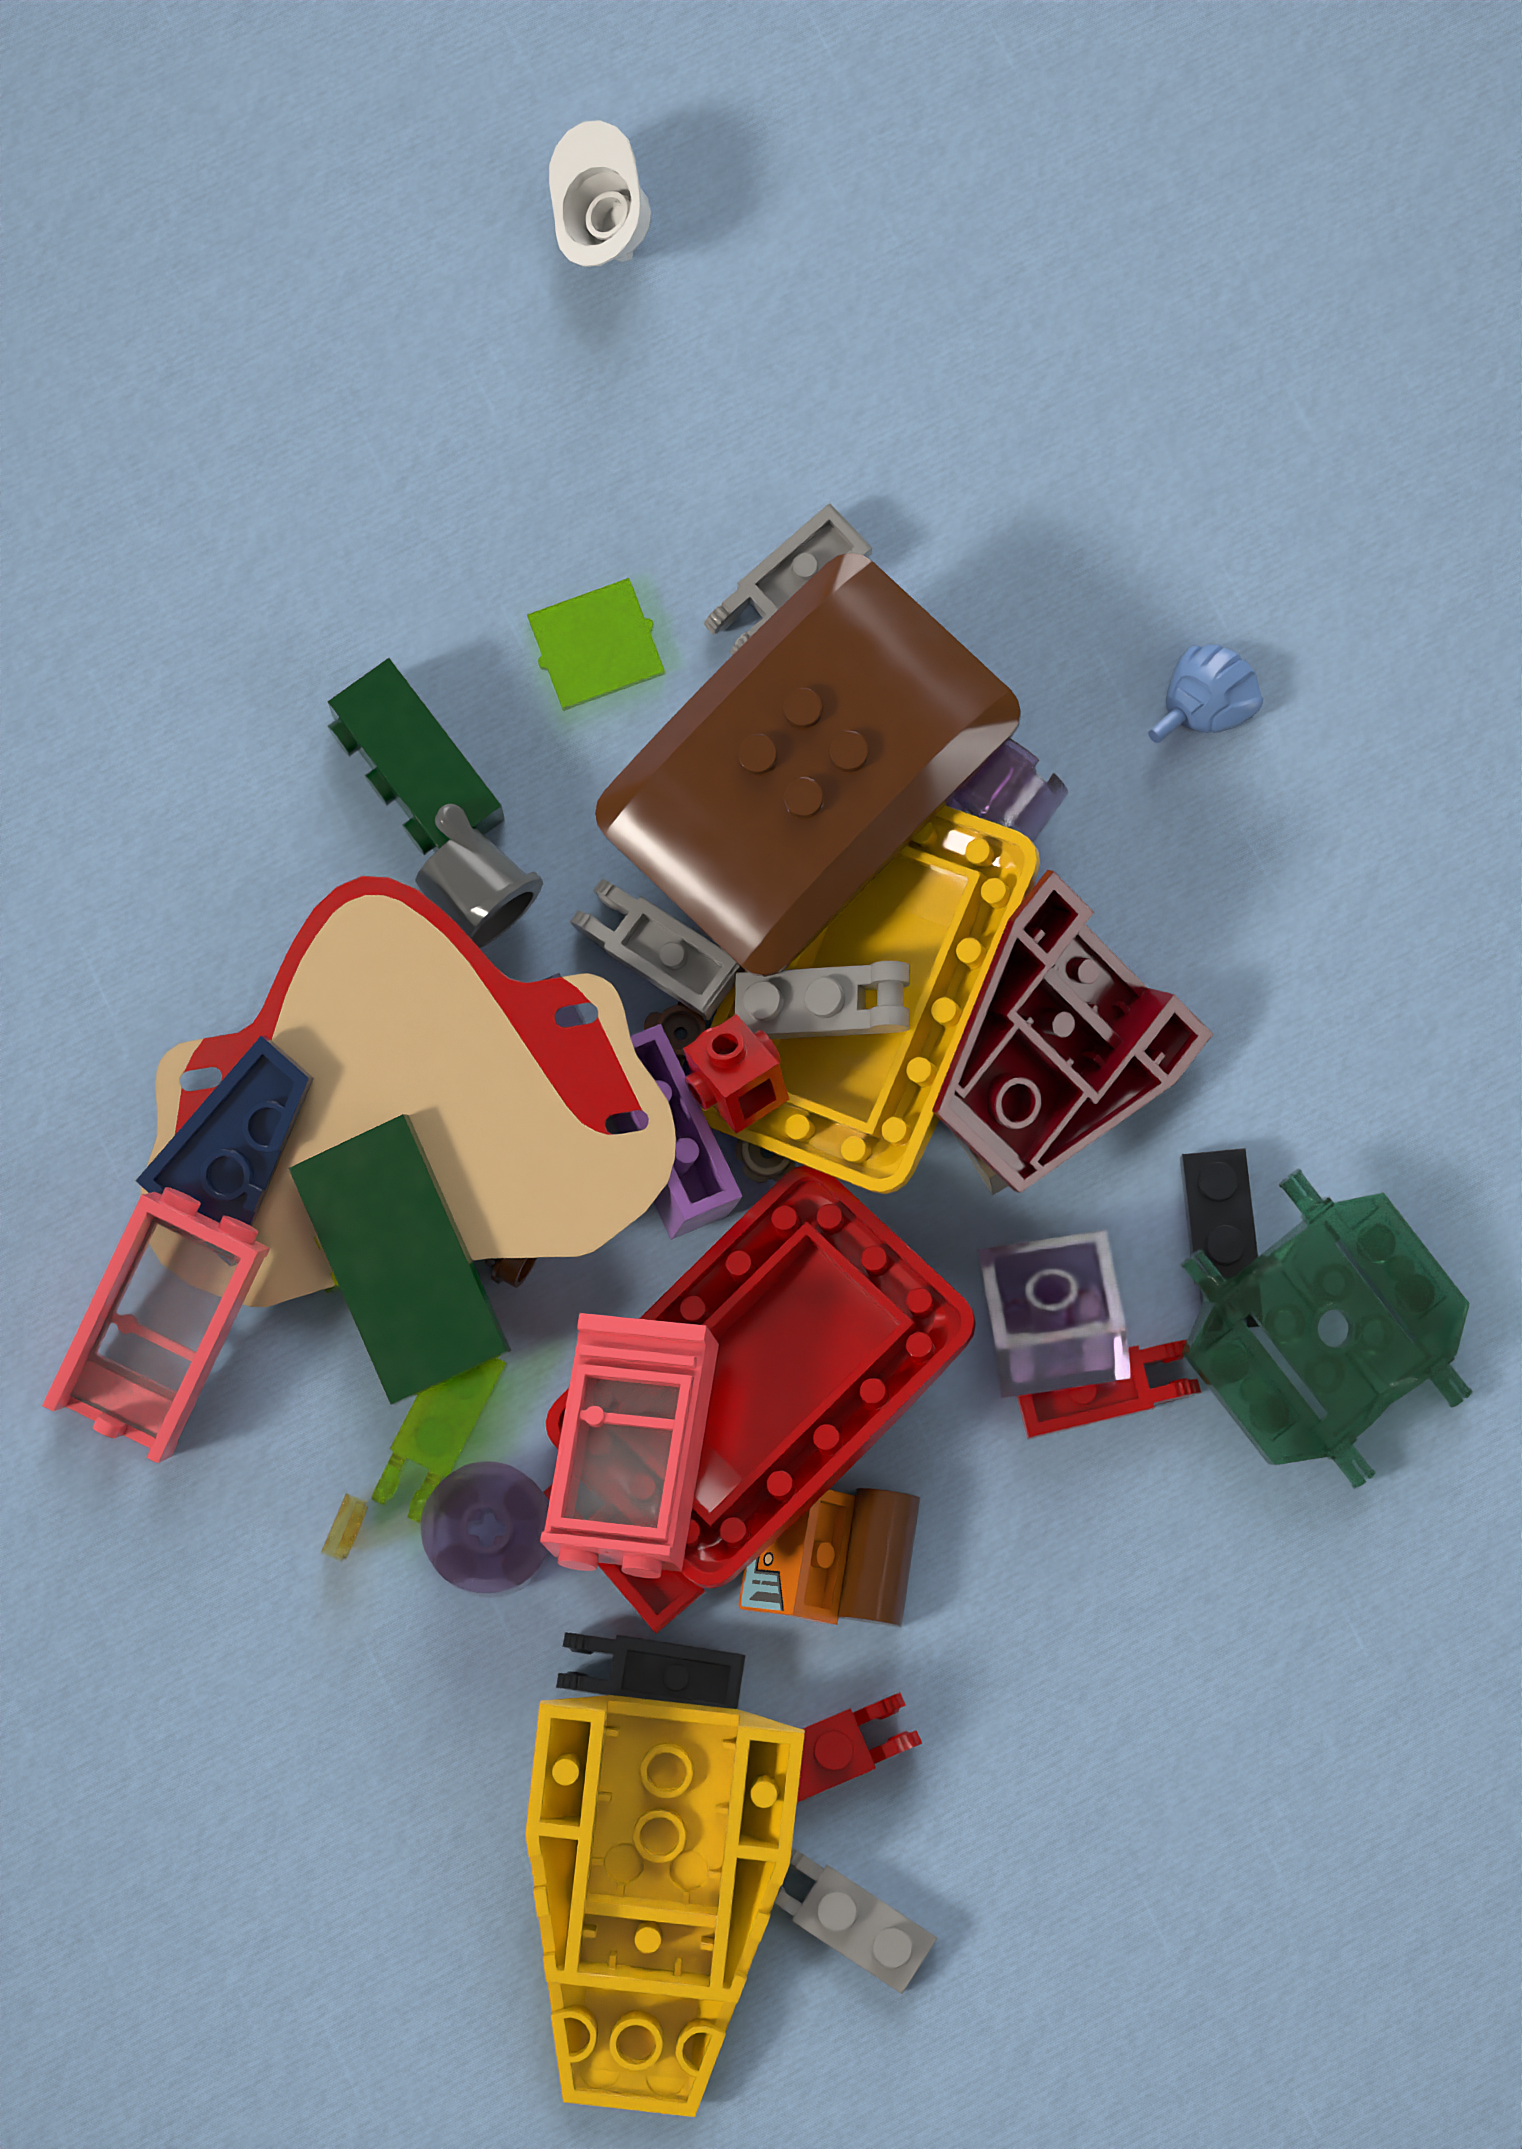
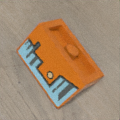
(804, 1566)

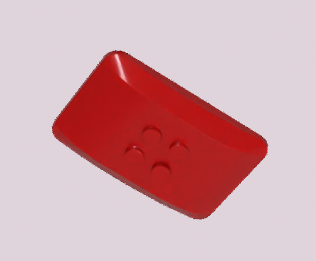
(819, 1353)

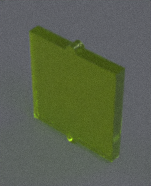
(596, 644)

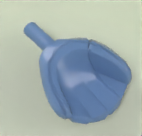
(1209, 692)

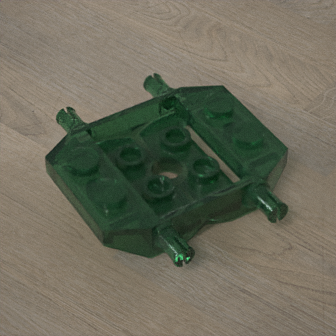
(1287, 1297)

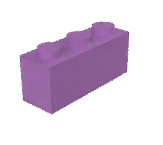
(700, 1179)

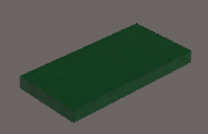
(399, 1259)

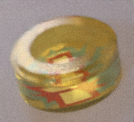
(345, 1527)

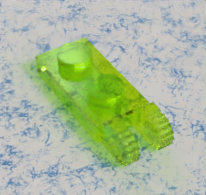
(438, 1432)

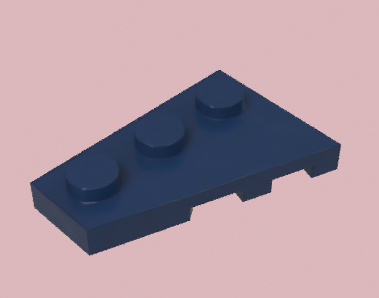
(235, 1136)

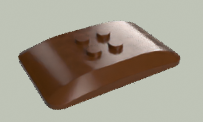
(807, 763)

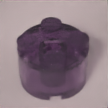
(1012, 792)
(460, 1504)

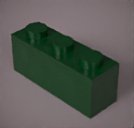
(409, 755)

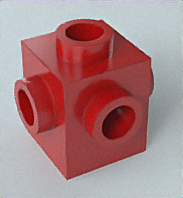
(735, 1073)

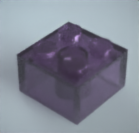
(1054, 1314)

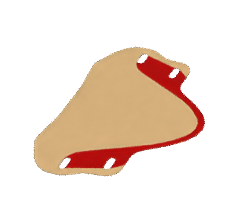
(417, 1022)

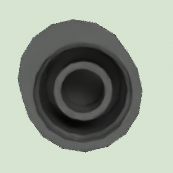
(475, 880)

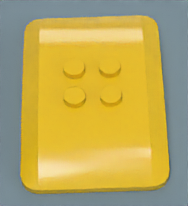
(868, 1098)

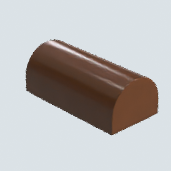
(879, 1557)

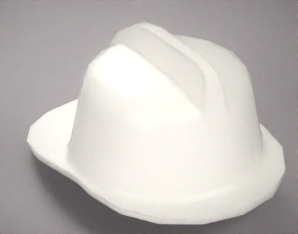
(597, 195)

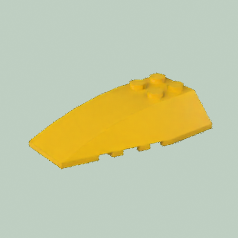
(653, 1884)

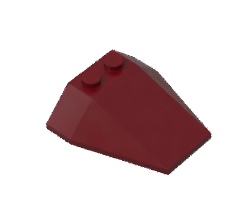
(1059, 1042)

